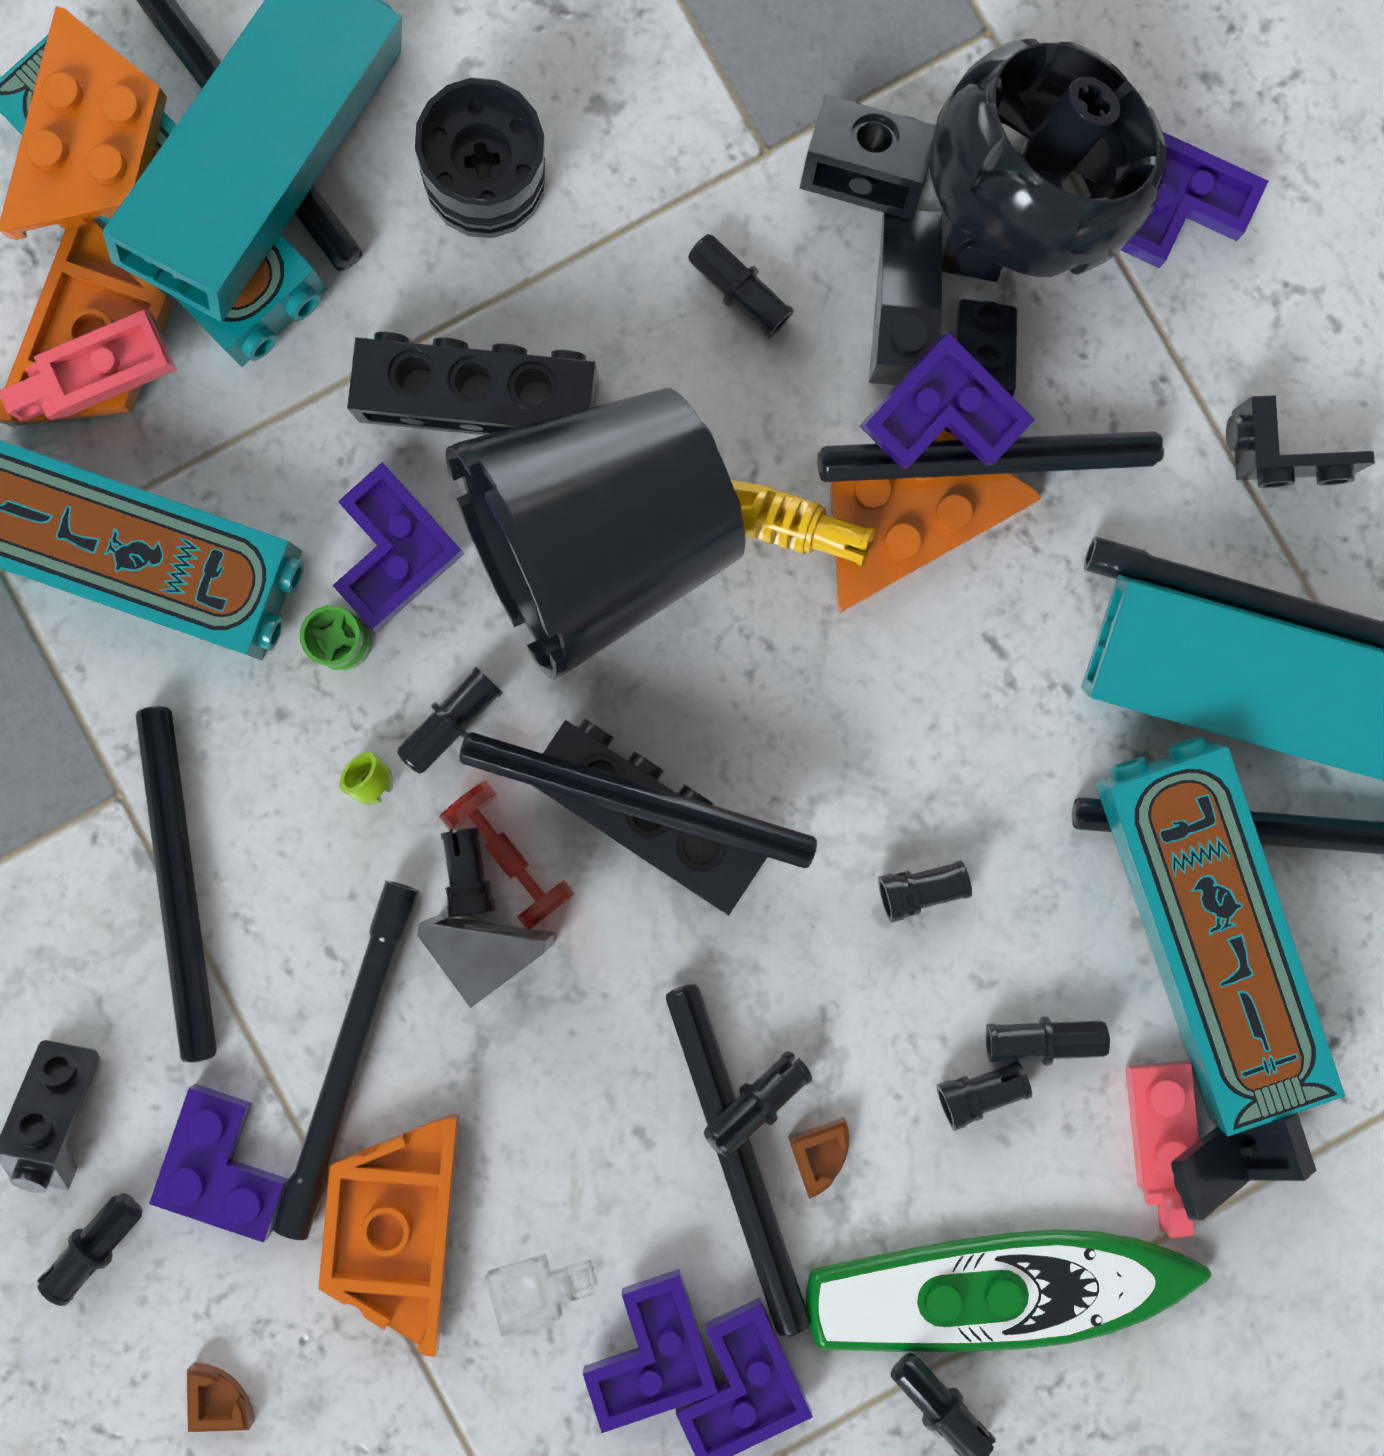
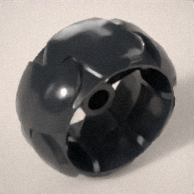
(1077, 120)

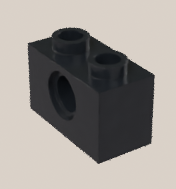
(868, 157)

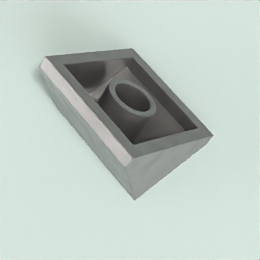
(480, 953)

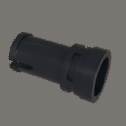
(466, 876)
(908, 893)
(969, 1099)

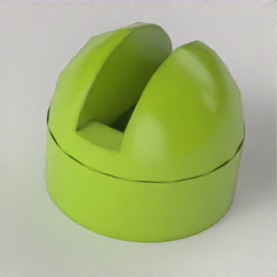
(366, 778)

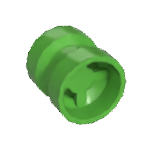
(324, 634)

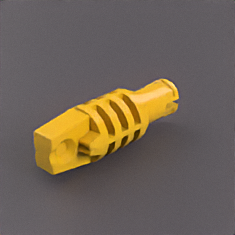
(799, 524)

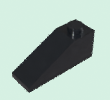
(906, 294)

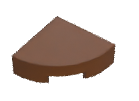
(820, 1154)
(216, 1401)

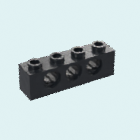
(386, 361)
(716, 881)

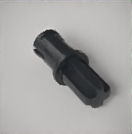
(740, 285)
(448, 721)
(1047, 1040)
(757, 1104)
(89, 1249)
(942, 1408)

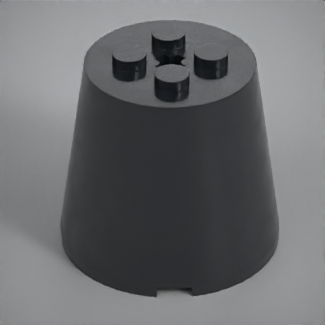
(597, 519)

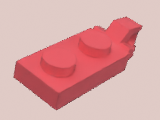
(91, 369)
(1162, 1129)

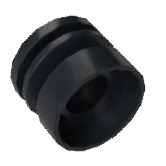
(473, 126)

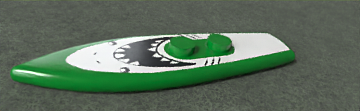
(997, 1292)

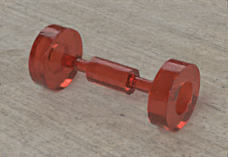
(505, 853)

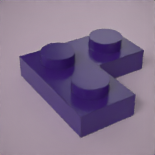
(1196, 189)
(949, 392)
(408, 550)
(203, 1178)
(666, 1367)
(760, 1389)

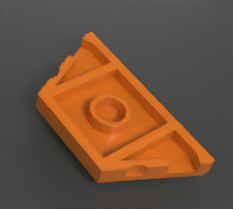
(83, 133)
(80, 297)
(918, 522)
(392, 1230)

